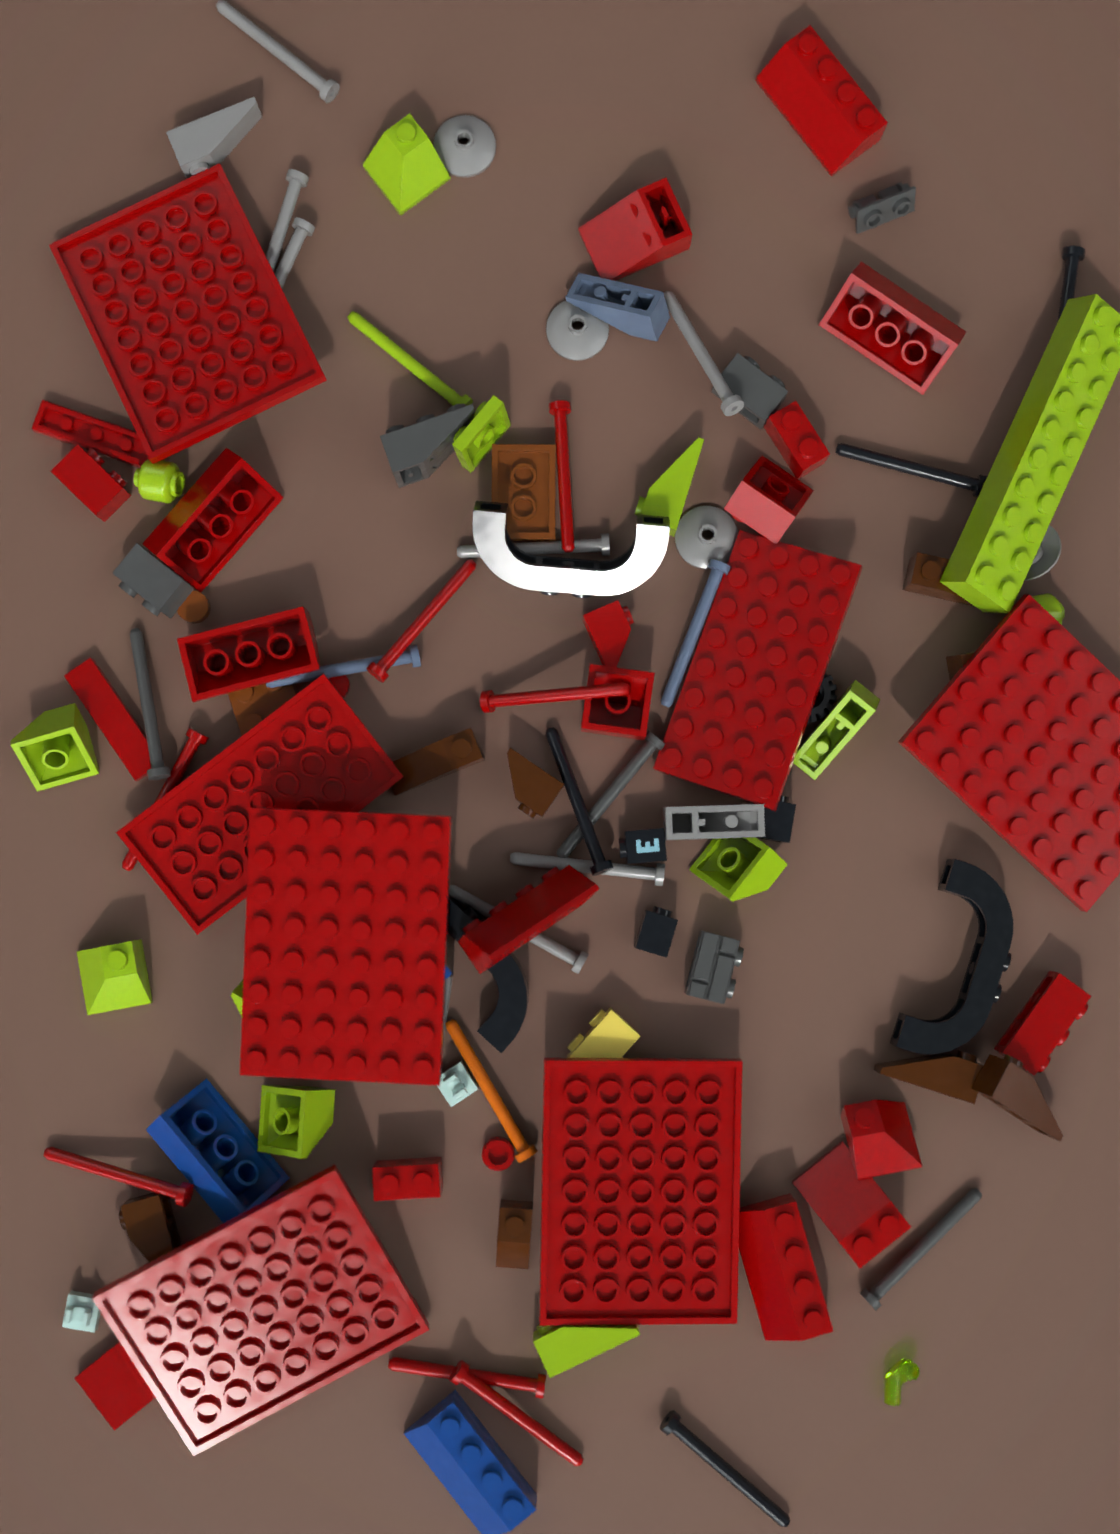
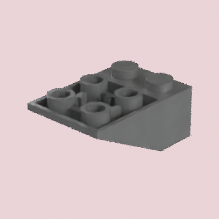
(422, 447)

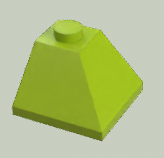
(405, 165)
(56, 748)
(738, 866)
(114, 977)
(294, 1119)

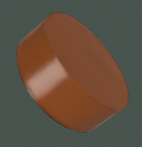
(195, 608)

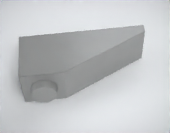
(212, 137)
(713, 822)

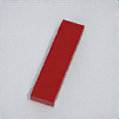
(89, 433)
(111, 716)

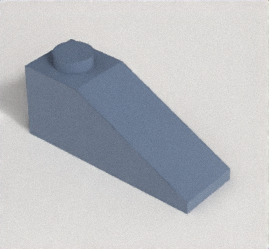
(622, 305)

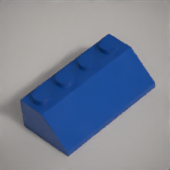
(217, 1152)
(472, 1466)

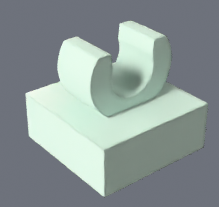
(457, 1084)
(81, 1312)

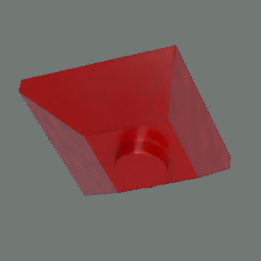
(880, 1138)

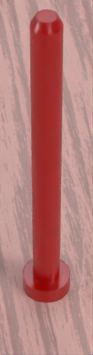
(560, 410)
(383, 665)
(490, 701)
(177, 772)
(181, 1193)
(461, 1374)
(488, 1377)

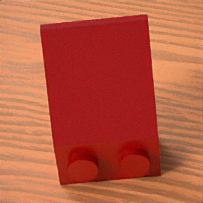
(851, 1208)

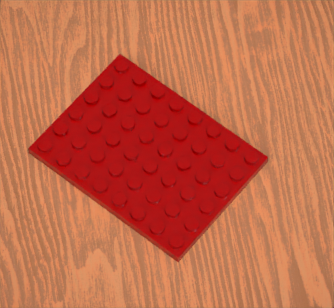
(186, 313)
(1034, 749)
(345, 945)
(640, 1191)
(262, 1310)

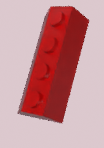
(821, 101)
(892, 328)
(213, 520)
(249, 653)
(525, 917)
(781, 1271)

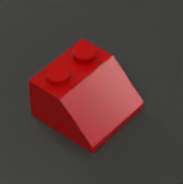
(768, 499)
(619, 715)

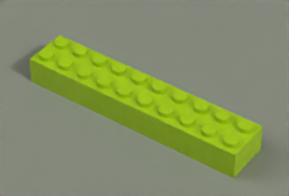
(1037, 457)

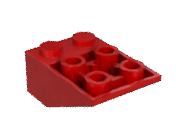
(637, 232)

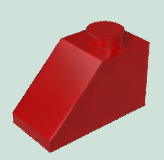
(609, 631)

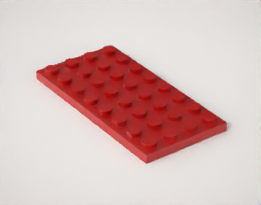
(758, 669)
(298, 757)

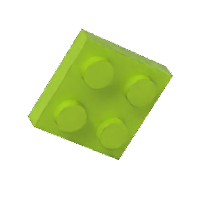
(486, 428)

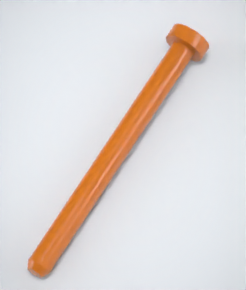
(524, 1150)

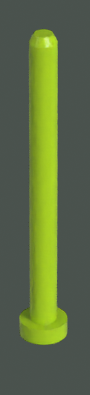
(408, 361)

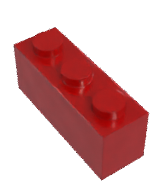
(1044, 1022)

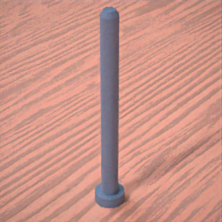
(717, 570)
(349, 667)

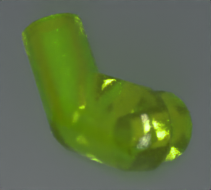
(898, 1374)

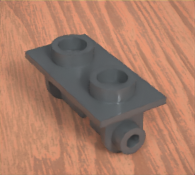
(893, 203)

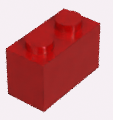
(796, 440)
(91, 483)
(407, 1179)

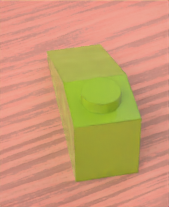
(670, 491)
(836, 729)
(571, 1345)

